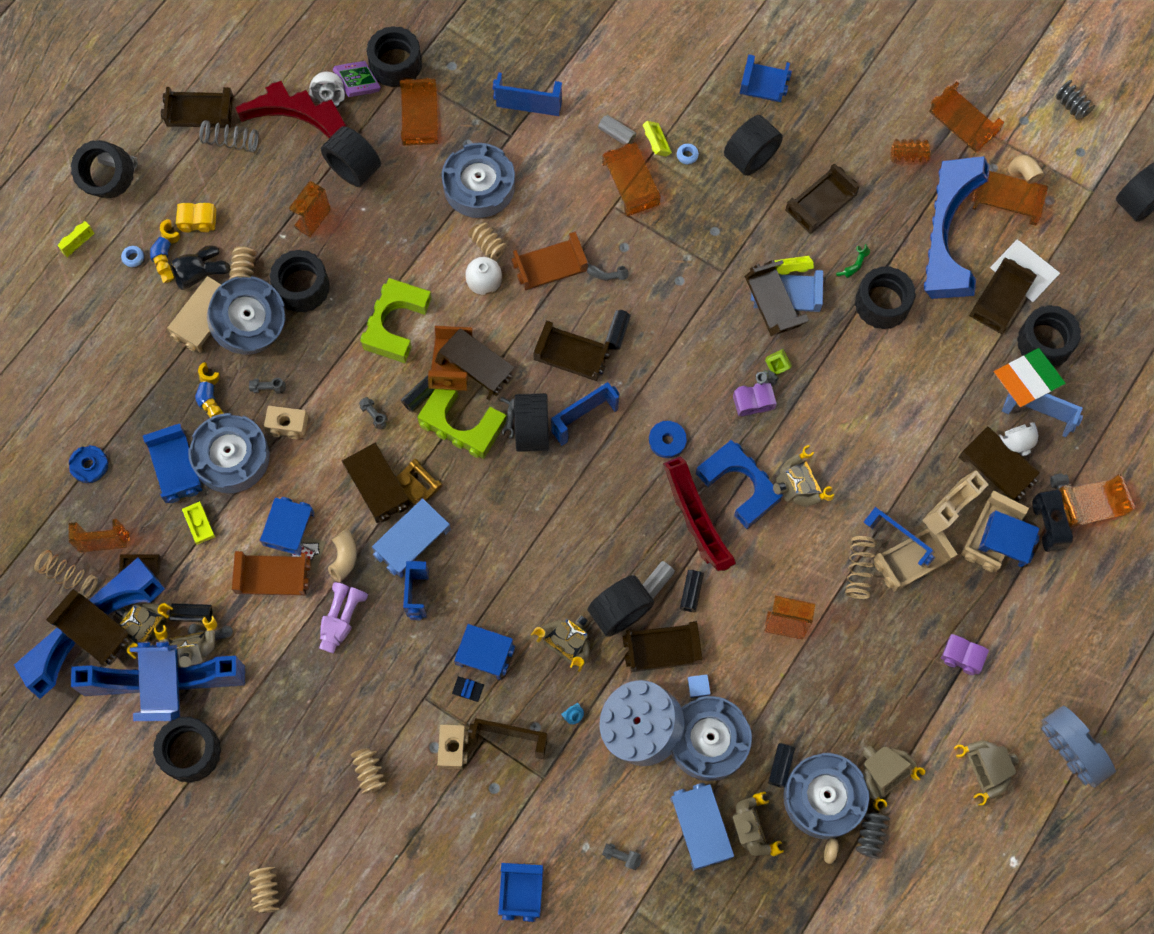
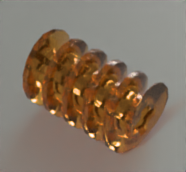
(910, 149)

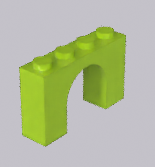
(394, 296)
(477, 440)

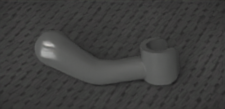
(621, 273)
(510, 417)
(224, 632)

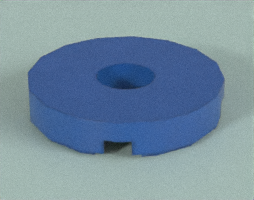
(671, 429)
(91, 474)

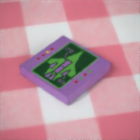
(357, 78)

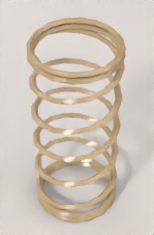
(87, 582)
(849, 592)

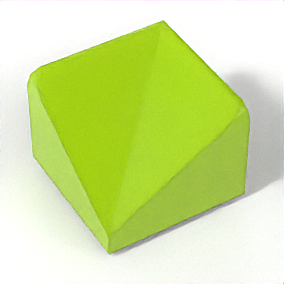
(778, 362)

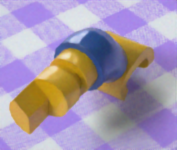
(160, 250)
(204, 394)

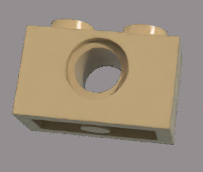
(277, 415)
(448, 735)

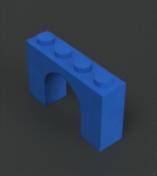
(732, 459)

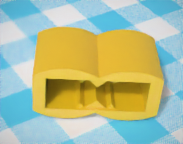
(196, 217)

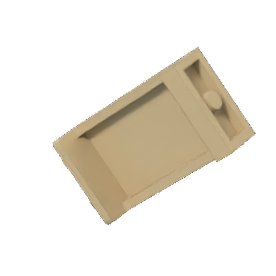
(191, 322)
(990, 560)
(901, 562)

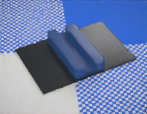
(468, 689)

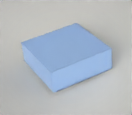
(698, 686)

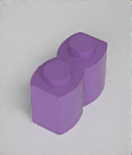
(754, 399)
(964, 654)

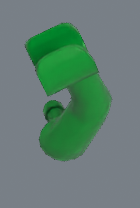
(849, 271)

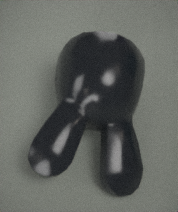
(191, 269)

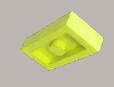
(656, 138)
(75, 239)
(798, 264)
(198, 523)

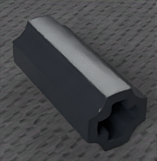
(618, 329)
(417, 395)
(691, 591)
(190, 612)
(781, 765)

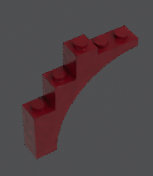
(299, 106)
(697, 520)

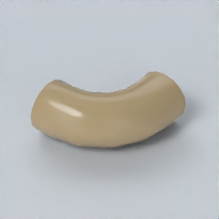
(1027, 167)
(345, 556)

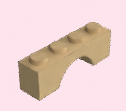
(960, 495)

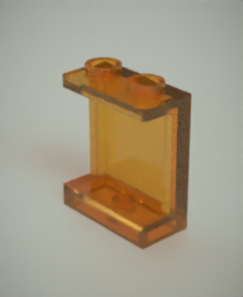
(311, 208)
(100, 540)

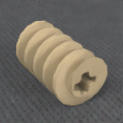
(486, 241)
(242, 262)
(367, 770)
(263, 890)

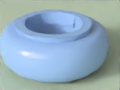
(687, 160)
(130, 250)

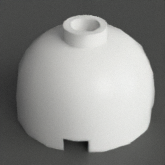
(327, 87)
(483, 275)
(1021, 438)

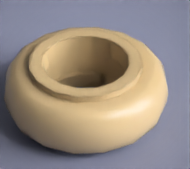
(831, 850)

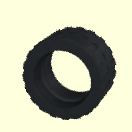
(389, 39)
(753, 145)
(350, 156)
(82, 163)
(1138, 194)
(297, 261)
(892, 279)
(1060, 320)
(531, 422)
(620, 605)
(165, 739)

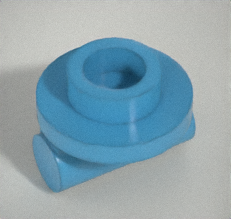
(573, 714)

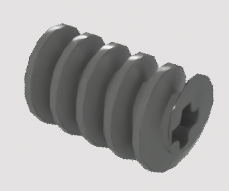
(1074, 101)
(872, 835)

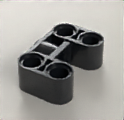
(1058, 533)

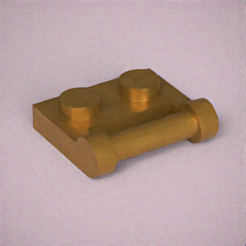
(412, 487)

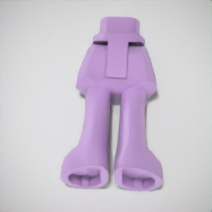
(336, 630)

